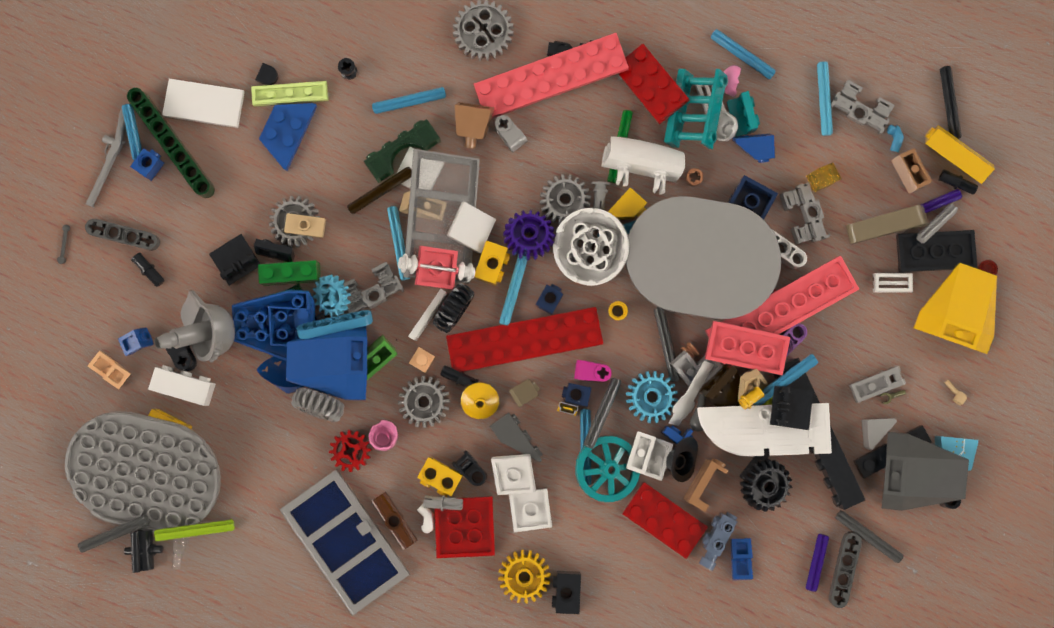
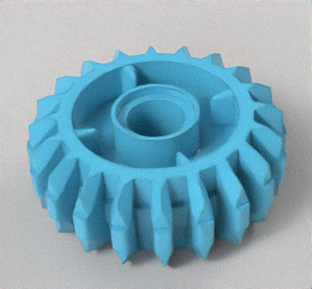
(640, 400)

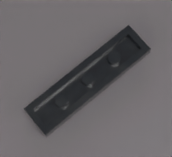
(876, 459)

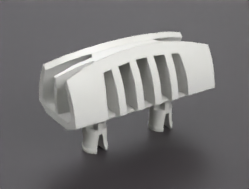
(643, 159)

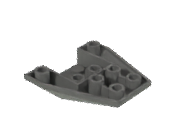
(921, 473)

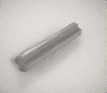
(937, 223)

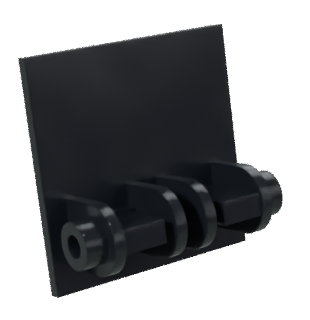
(234, 259)
(791, 407)

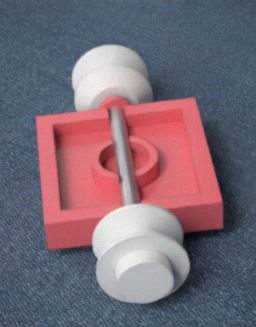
(436, 267)

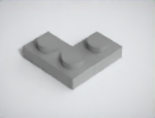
(688, 368)

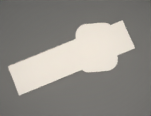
(686, 402)

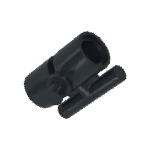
(142, 550)

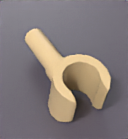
(959, 397)

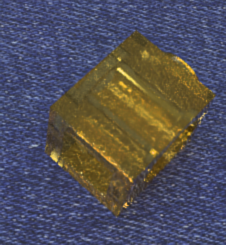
(823, 177)

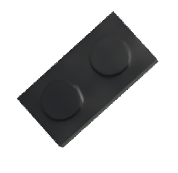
(275, 251)

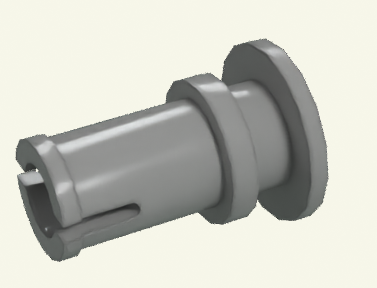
(599, 194)

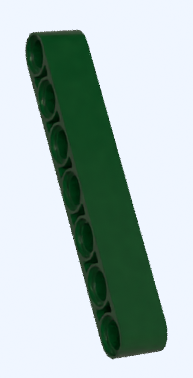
(164, 136)

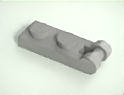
(876, 384)

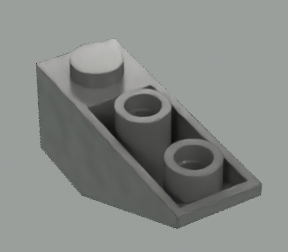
(511, 435)

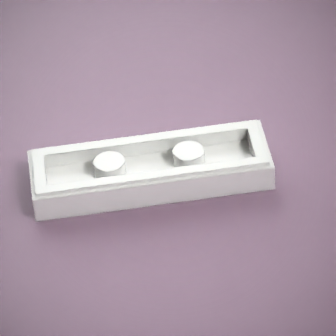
(428, 315)

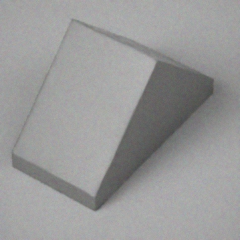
(875, 430)

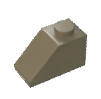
(524, 392)

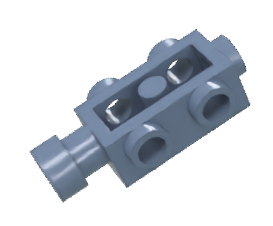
(717, 534)

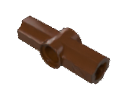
(402, 531)

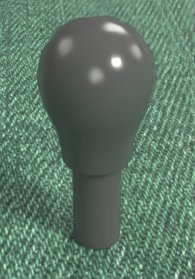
(694, 421)

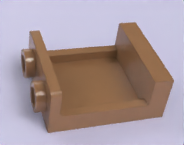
(701, 481)

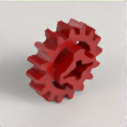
(344, 439)

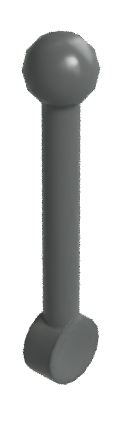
(61, 260)

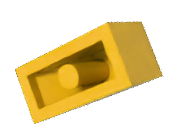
(628, 206)

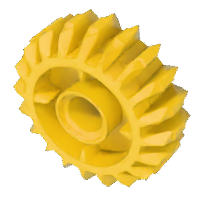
(521, 588)

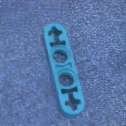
(334, 324)

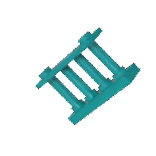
(676, 121)

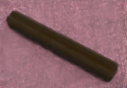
(380, 190)

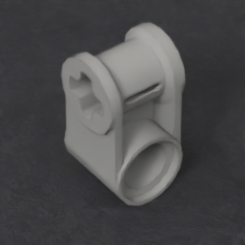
(512, 136)

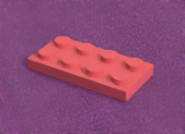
(747, 348)

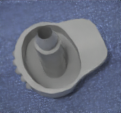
(205, 328)

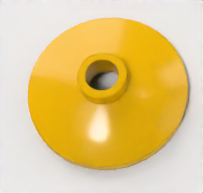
(479, 392)

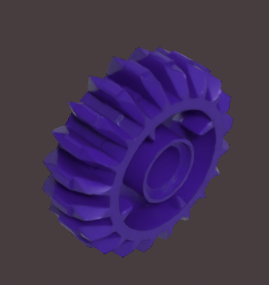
(532, 224)

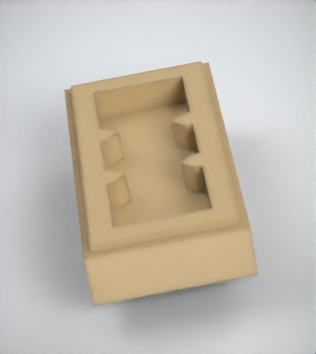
(305, 225)

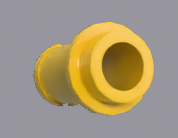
(751, 398)

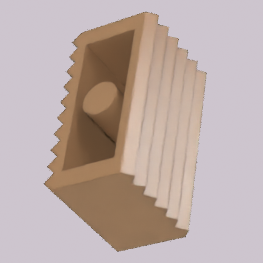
(911, 171)

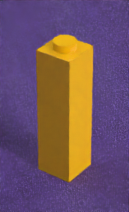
(959, 153)

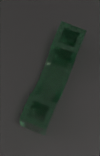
(421, 136)

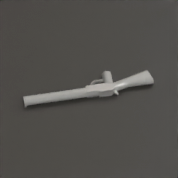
(116, 146)

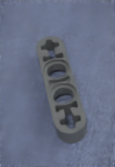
(123, 232)
(849, 570)

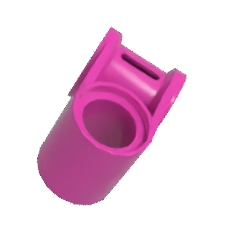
(588, 371)

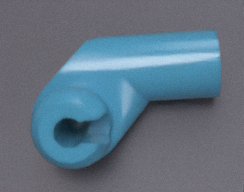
(897, 135)

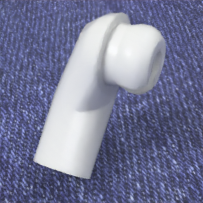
(429, 519)

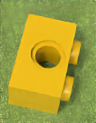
(490, 252)

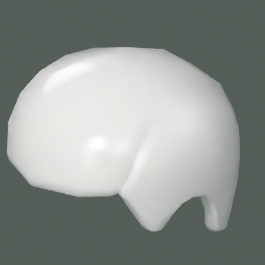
(726, 127)

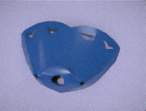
(277, 375)

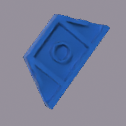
(286, 130)

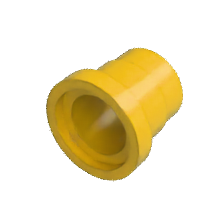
(620, 304)

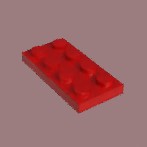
(652, 84)
(664, 520)

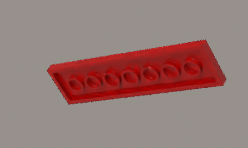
(524, 340)

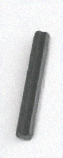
(666, 342)
(602, 413)
(113, 533)
(869, 536)

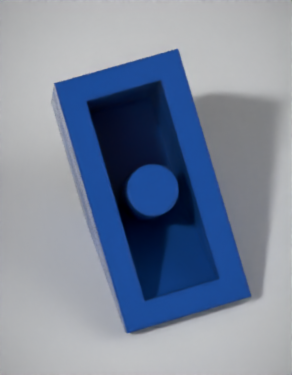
(758, 147)

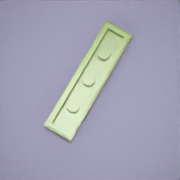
(289, 93)

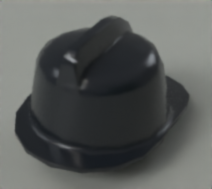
(682, 459)

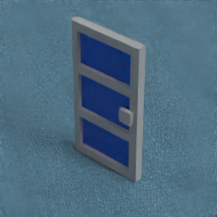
(344, 542)

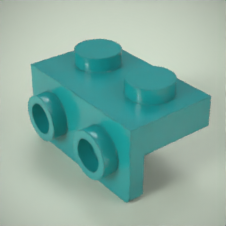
(743, 111)

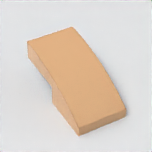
(109, 369)

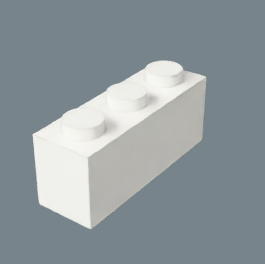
(182, 385)

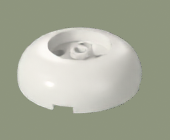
(573, 259)

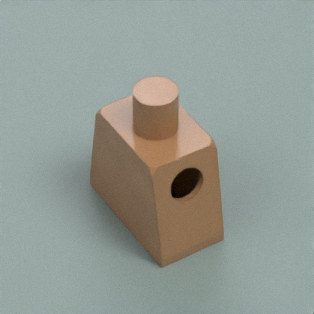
(472, 122)

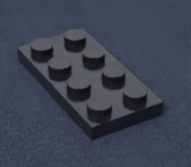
(938, 253)

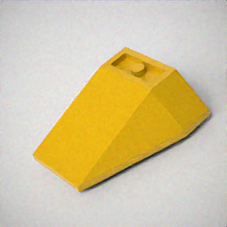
(962, 309)

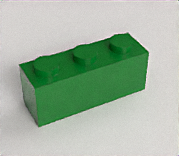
(289, 273)

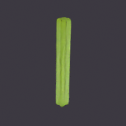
(194, 530)

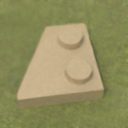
(749, 381)

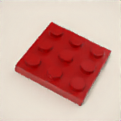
(467, 530)

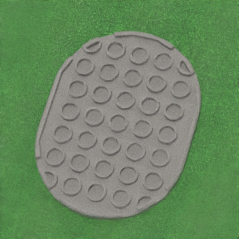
(703, 257)
(142, 466)

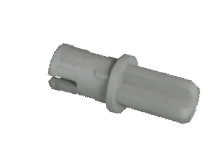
(443, 503)

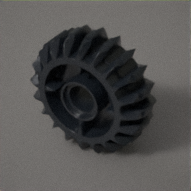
(453, 308)
(777, 487)

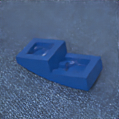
(741, 559)

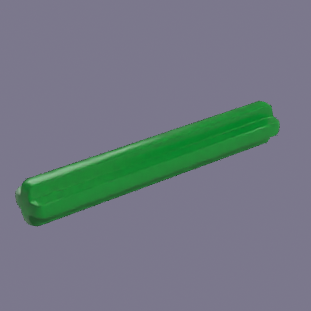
(623, 132)

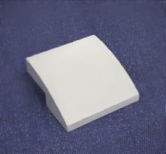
(649, 456)

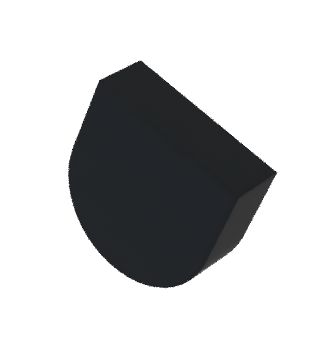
(267, 75)

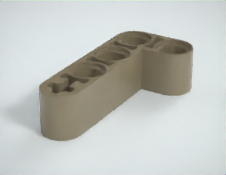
(887, 224)

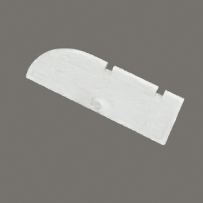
(750, 431)

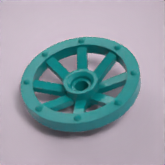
(603, 470)

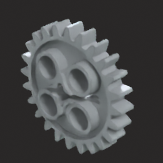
(496, 21)

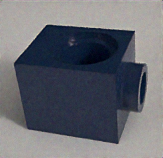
(549, 307)
(585, 394)

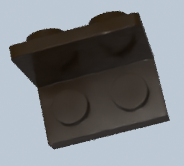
(723, 387)

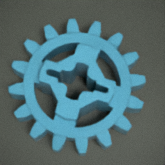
(331, 297)

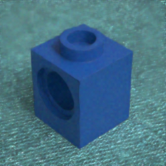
(140, 163)

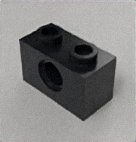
(568, 604)

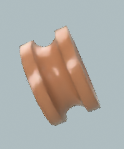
(696, 182)
(691, 350)

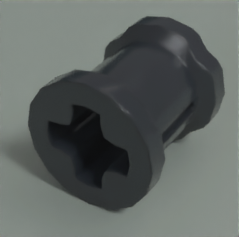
(346, 62)

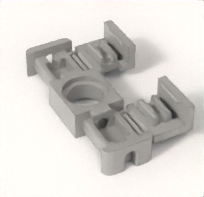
(845, 103)
(815, 228)
(388, 287)

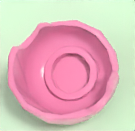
(732, 74)
(383, 435)

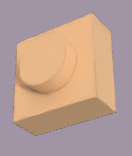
(422, 360)

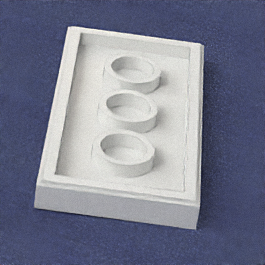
(203, 103)

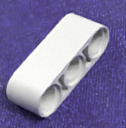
(790, 250)

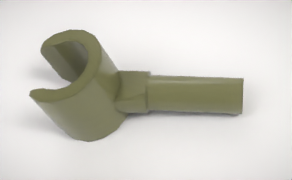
(892, 395)

